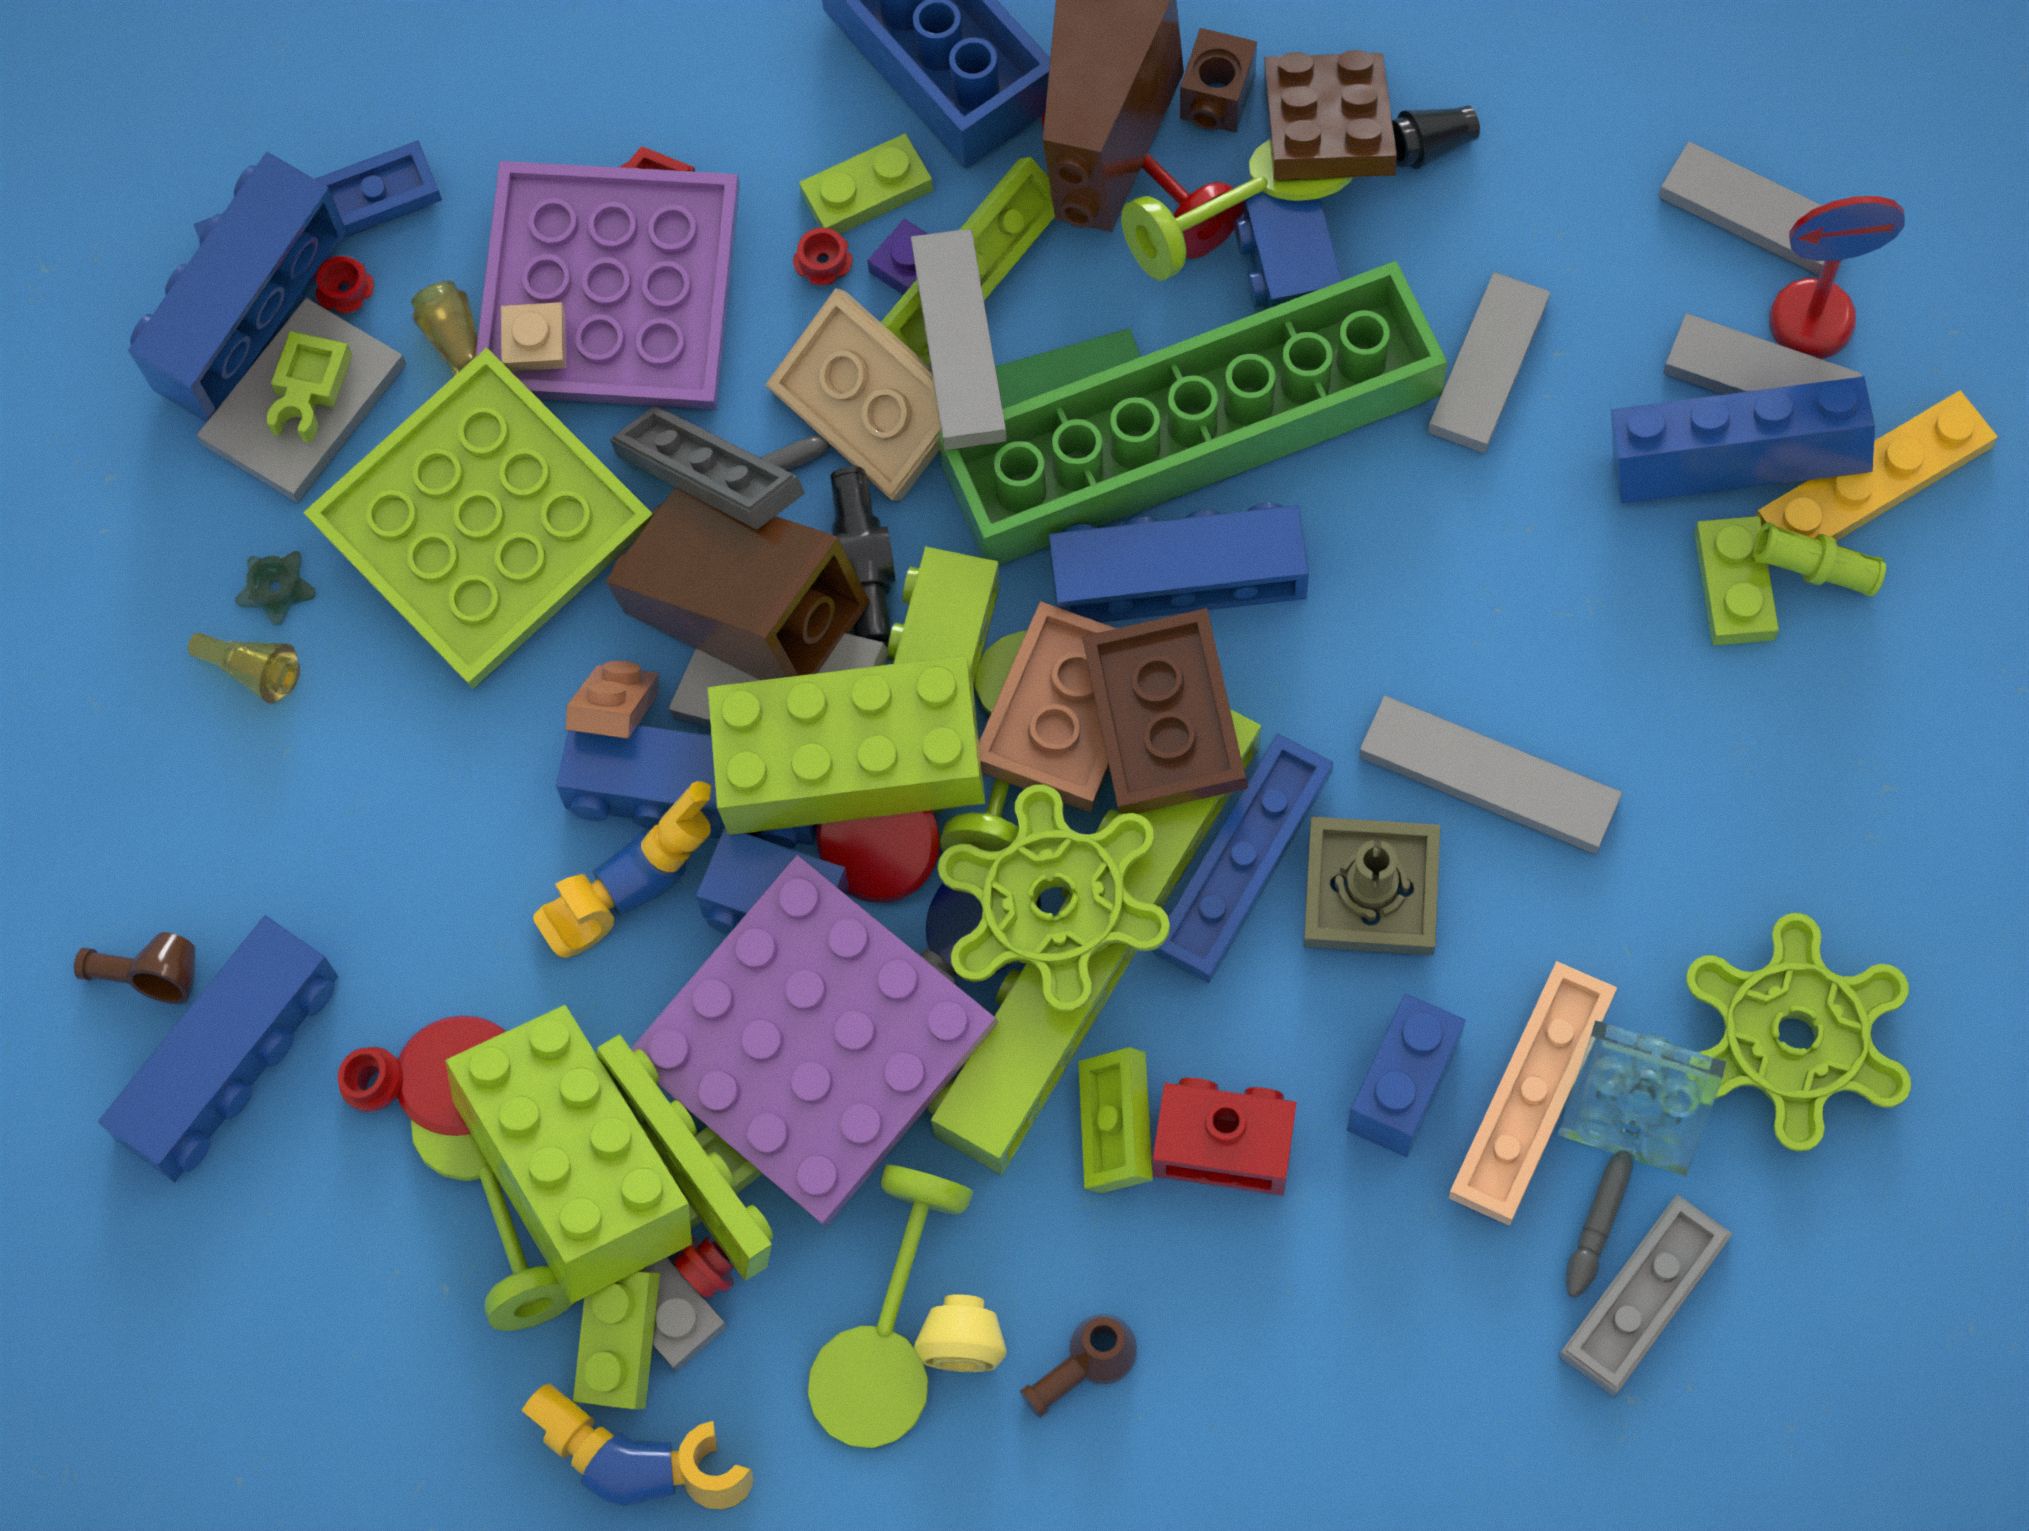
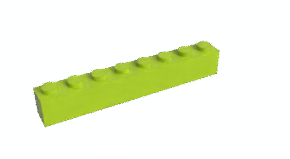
(1032, 1045)

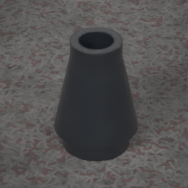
(1431, 133)

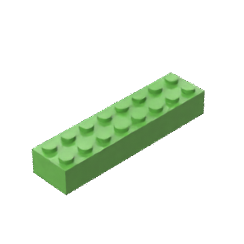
(1198, 413)

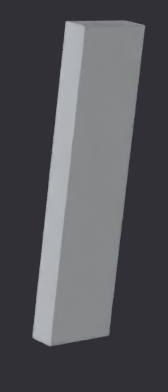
(958, 339)
(1490, 774)

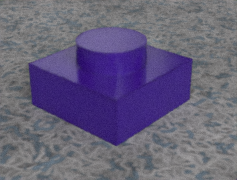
(894, 258)

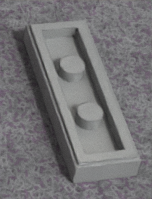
(1738, 201)
(1489, 362)
(1740, 362)
(1645, 1295)

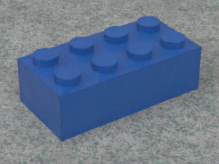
(955, 64)
(237, 286)

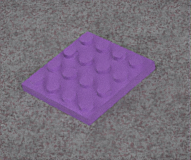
(636, 268)
(813, 1040)

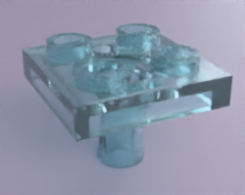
(1642, 1086)

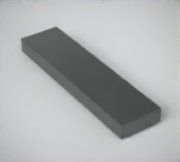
(707, 467)

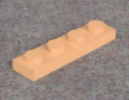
(1531, 1094)

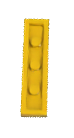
(1902, 466)

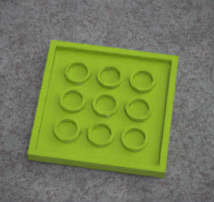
(479, 517)

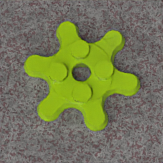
(1048, 857)
(1832, 1005)

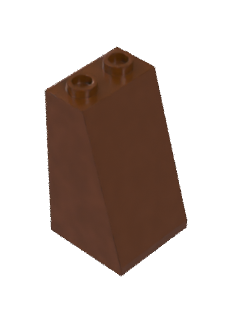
(1106, 100)
(744, 595)

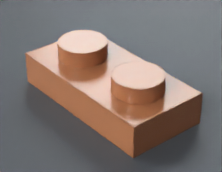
(612, 699)

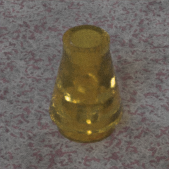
(447, 322)

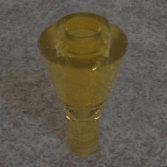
(261, 667)

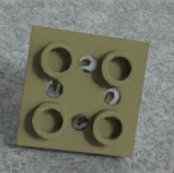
(1373, 863)

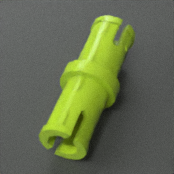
(1819, 559)

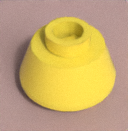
(961, 1336)

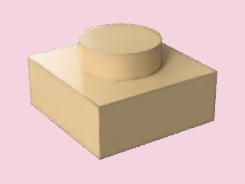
(533, 336)

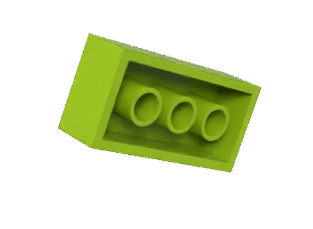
(845, 745)
(569, 1153)

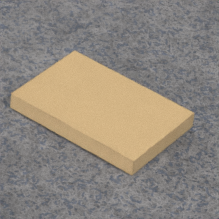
(863, 394)

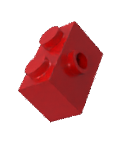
(1224, 1136)

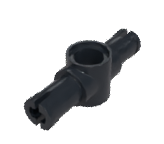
(866, 548)

